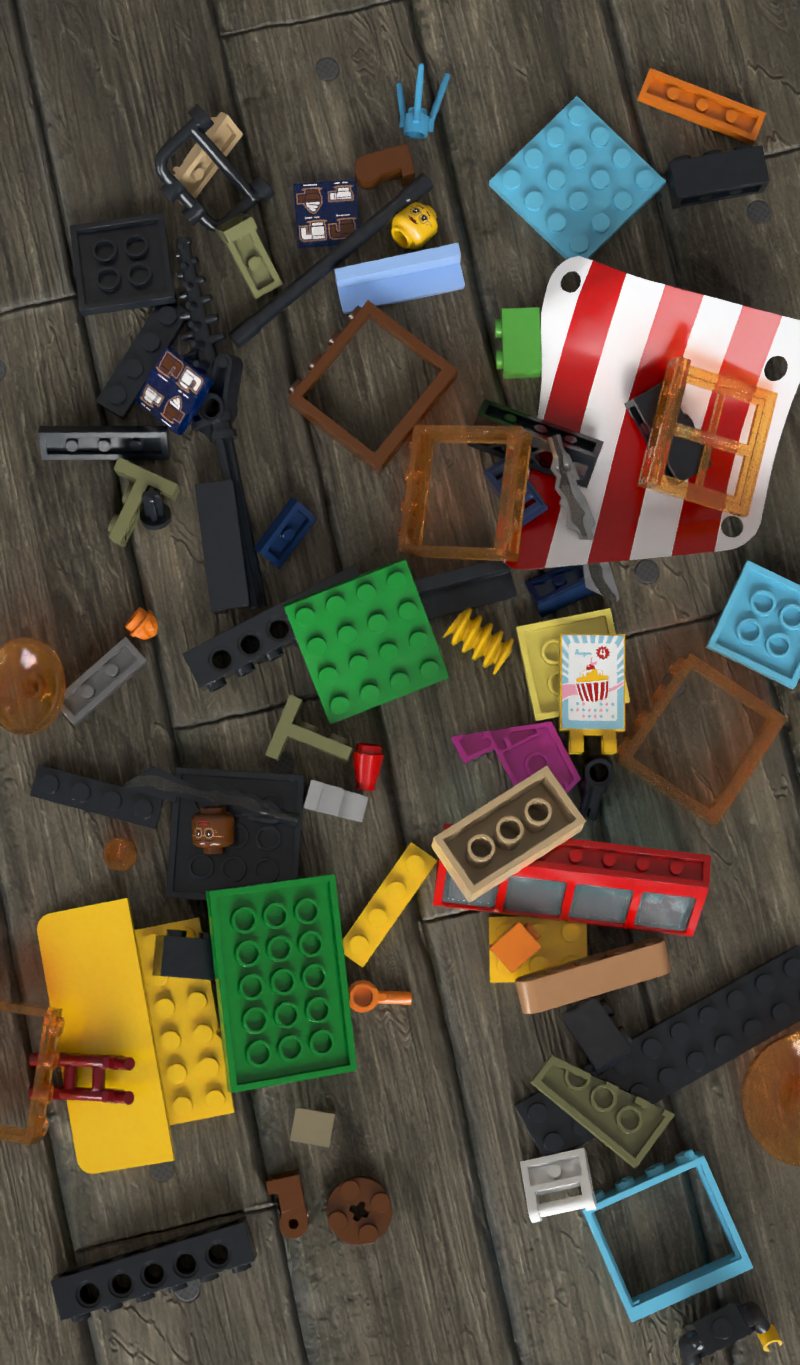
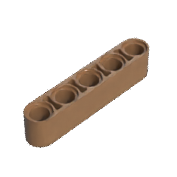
(592, 975)

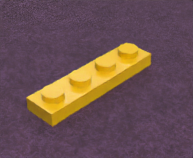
(387, 904)

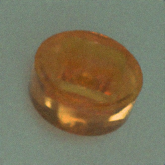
(120, 854)

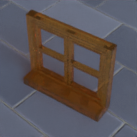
(666, 426)

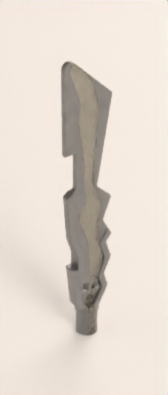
(579, 517)

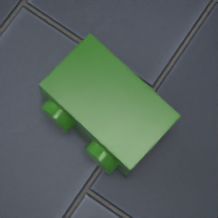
(520, 343)

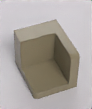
(313, 1126)

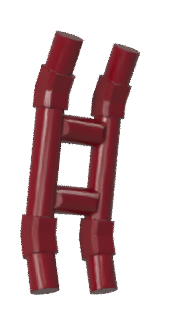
(99, 1064)

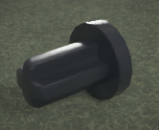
(155, 513)

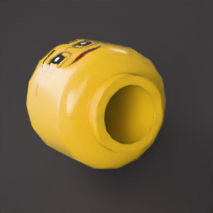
(414, 226)

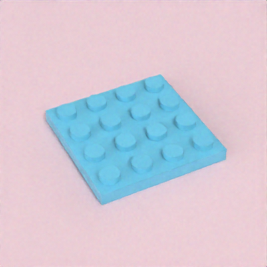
(577, 182)

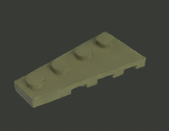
(611, 1114)

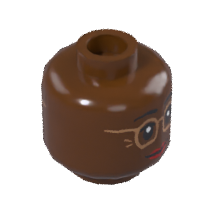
(213, 829)

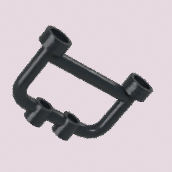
(174, 190)

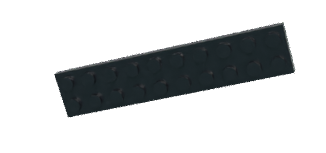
(684, 1046)

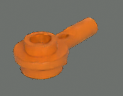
(365, 996)

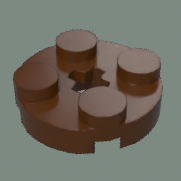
(341, 1218)

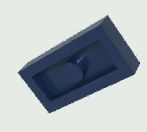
(285, 533)

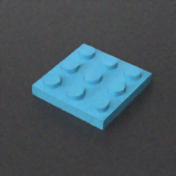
(761, 625)

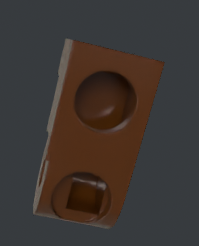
(384, 167)
(292, 1202)

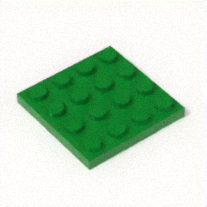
(366, 640)

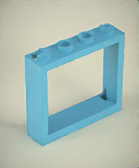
(691, 1282)

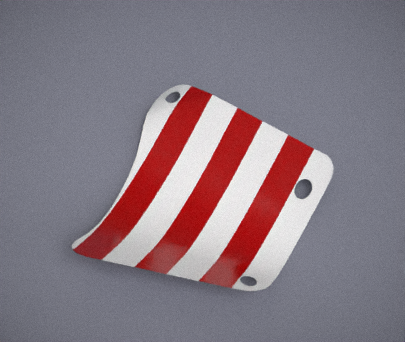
(609, 348)

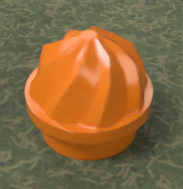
(142, 624)

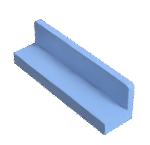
(400, 278)

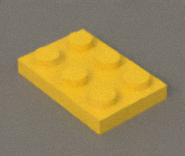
(559, 942)

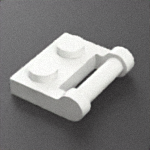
(555, 1174)

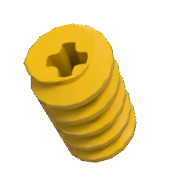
(480, 639)

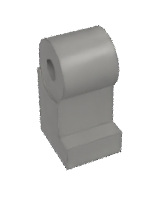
(335, 801)

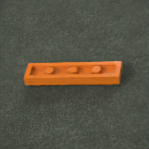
(701, 106)

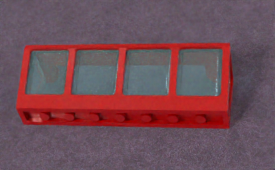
(597, 887)

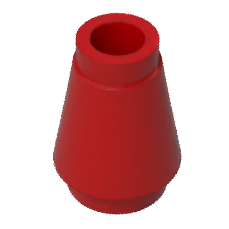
(367, 765)

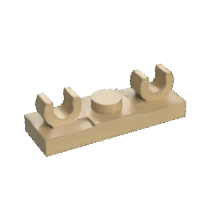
(197, 165)

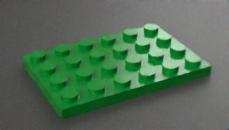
(281, 982)

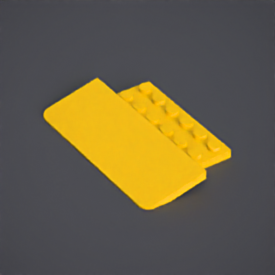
(114, 1006)

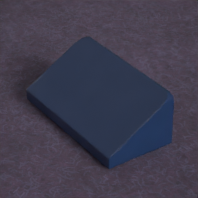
(558, 589)

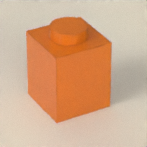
(516, 945)

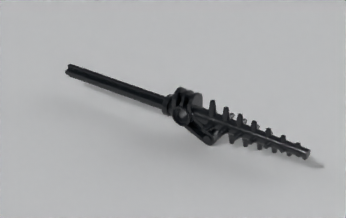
(226, 373)

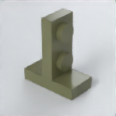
(249, 254)
(124, 524)
(304, 733)

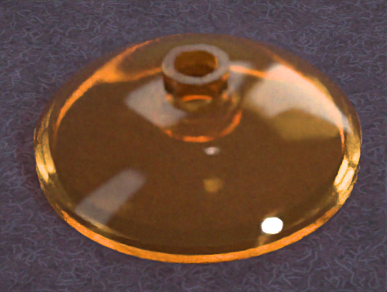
(29, 686)

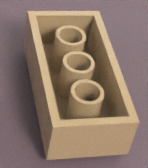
(507, 834)

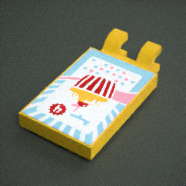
(592, 689)

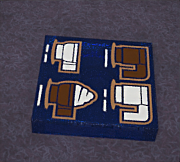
(325, 212)
(174, 391)

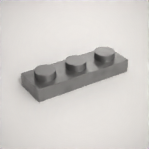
(101, 680)

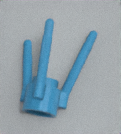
(416, 122)

